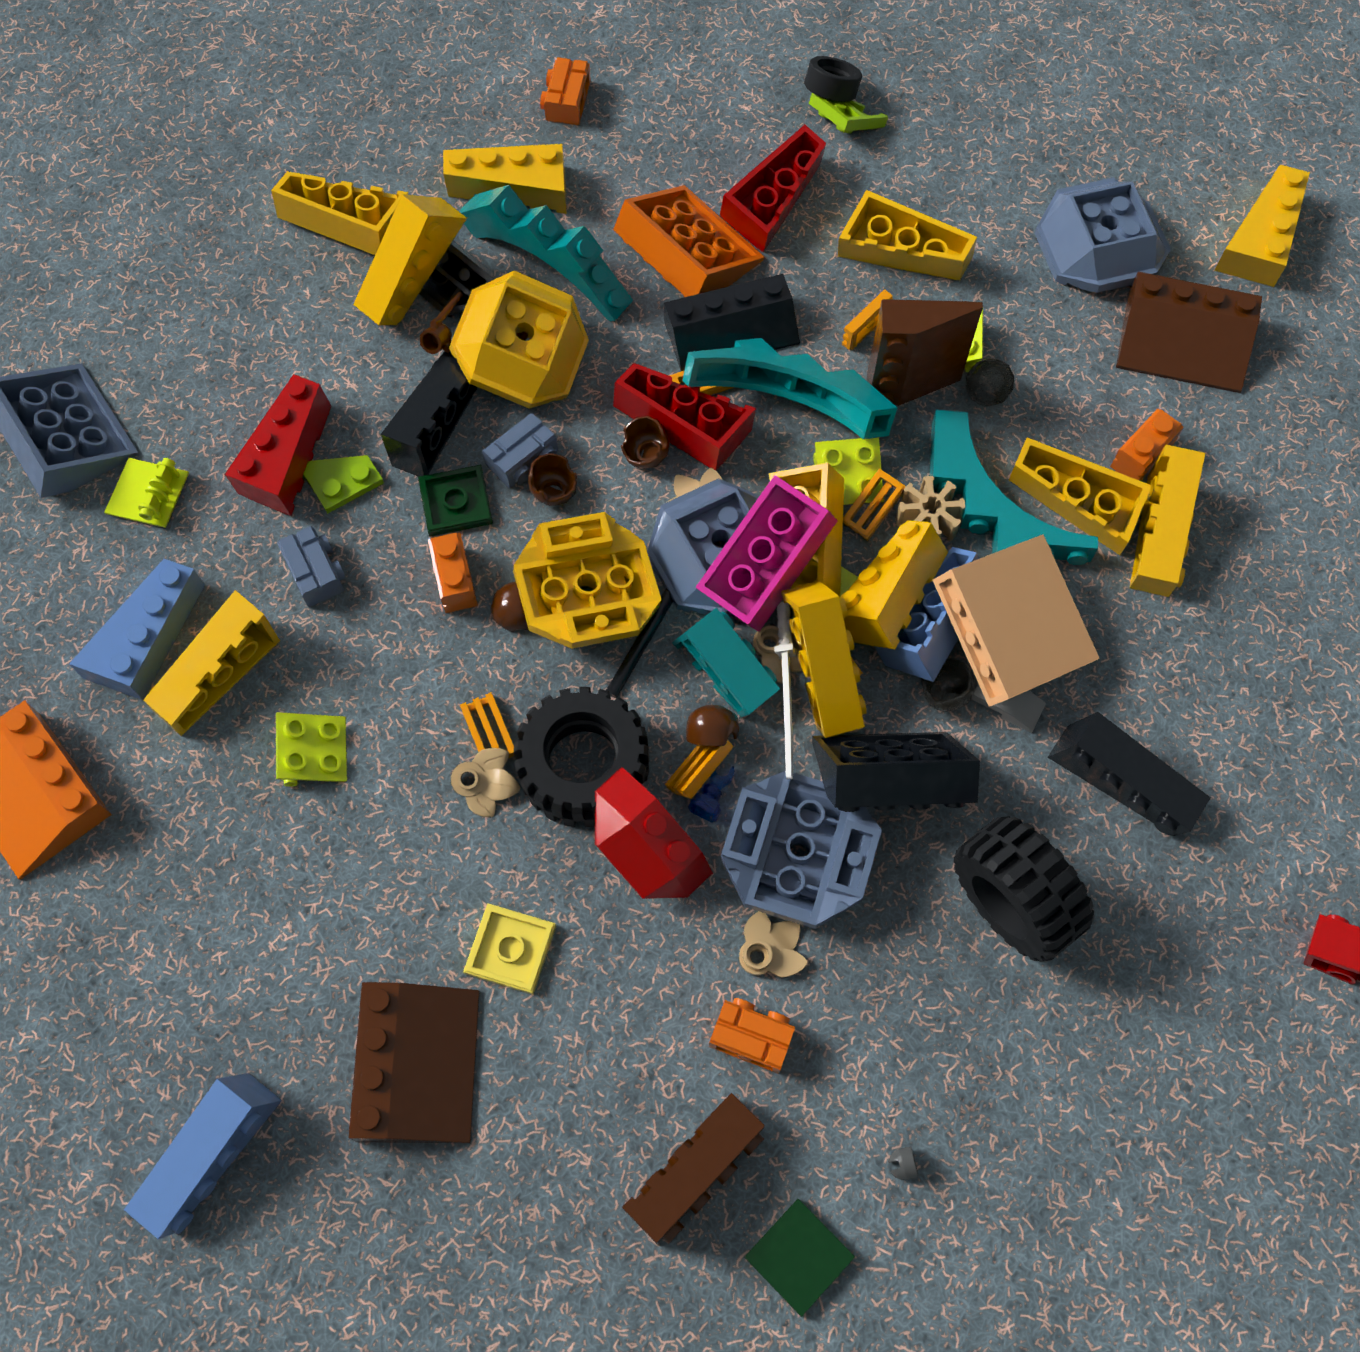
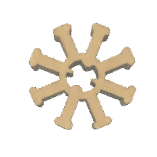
(945, 513)

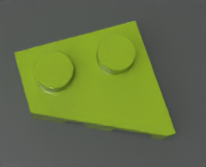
(847, 115)
(341, 479)

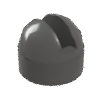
(906, 1162)

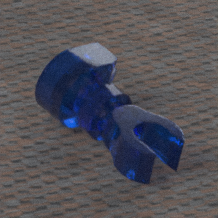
(706, 803)

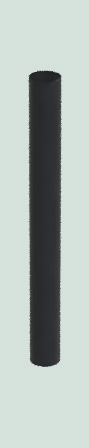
(639, 646)

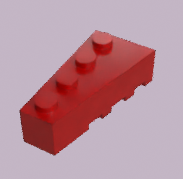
(772, 188)
(693, 420)

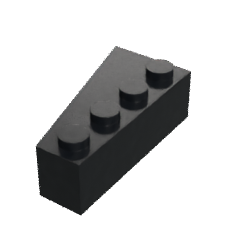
(428, 417)
(1129, 773)

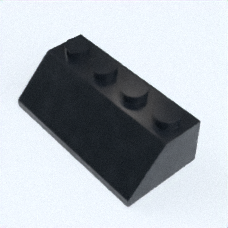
(731, 314)

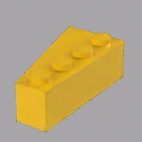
(1082, 492)
(1167, 521)
(893, 584)

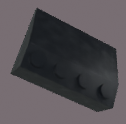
(896, 770)

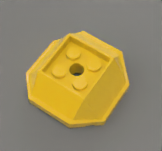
(514, 368)
(593, 554)

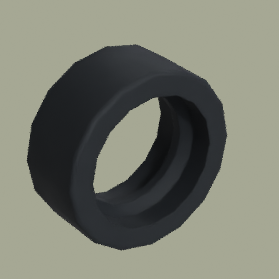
(833, 79)

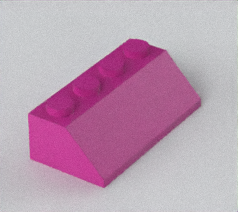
(767, 553)

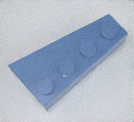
(141, 632)
(930, 633)
(201, 1153)

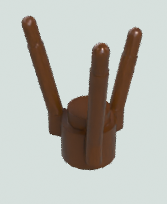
(438, 335)

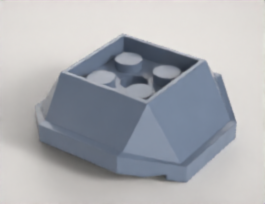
(1101, 236)
(686, 535)
(791, 887)

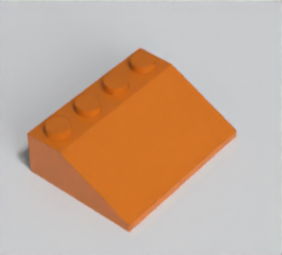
(685, 240)
(41, 793)

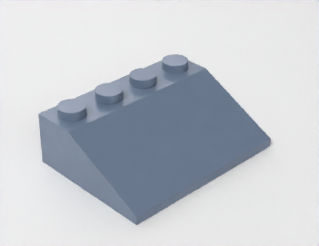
(61, 428)

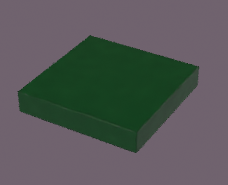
(455, 500)
(799, 1257)

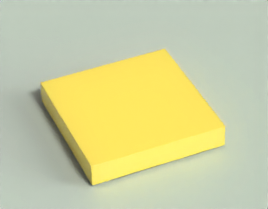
(510, 948)

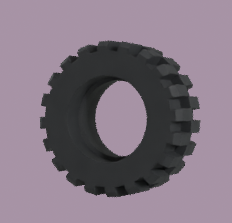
(566, 716)
(1024, 888)

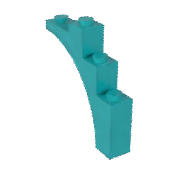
(571, 251)
(758, 367)
(986, 507)

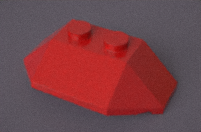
(646, 841)

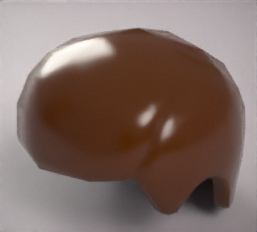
(647, 435)
(548, 471)
(508, 609)
(711, 726)

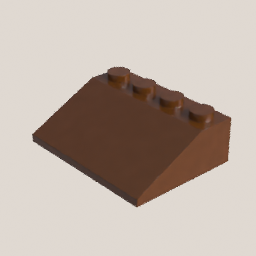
(1188, 331)
(920, 346)
(414, 1064)

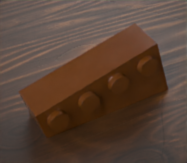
(694, 1169)

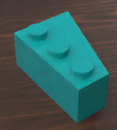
(729, 662)

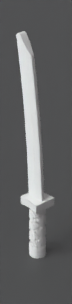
(785, 651)

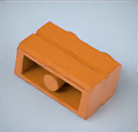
(566, 91)
(1146, 444)
(452, 572)
(752, 1035)

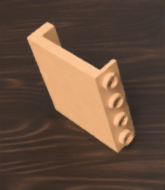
(1015, 619)

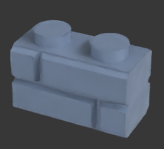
(517, 448)
(311, 567)

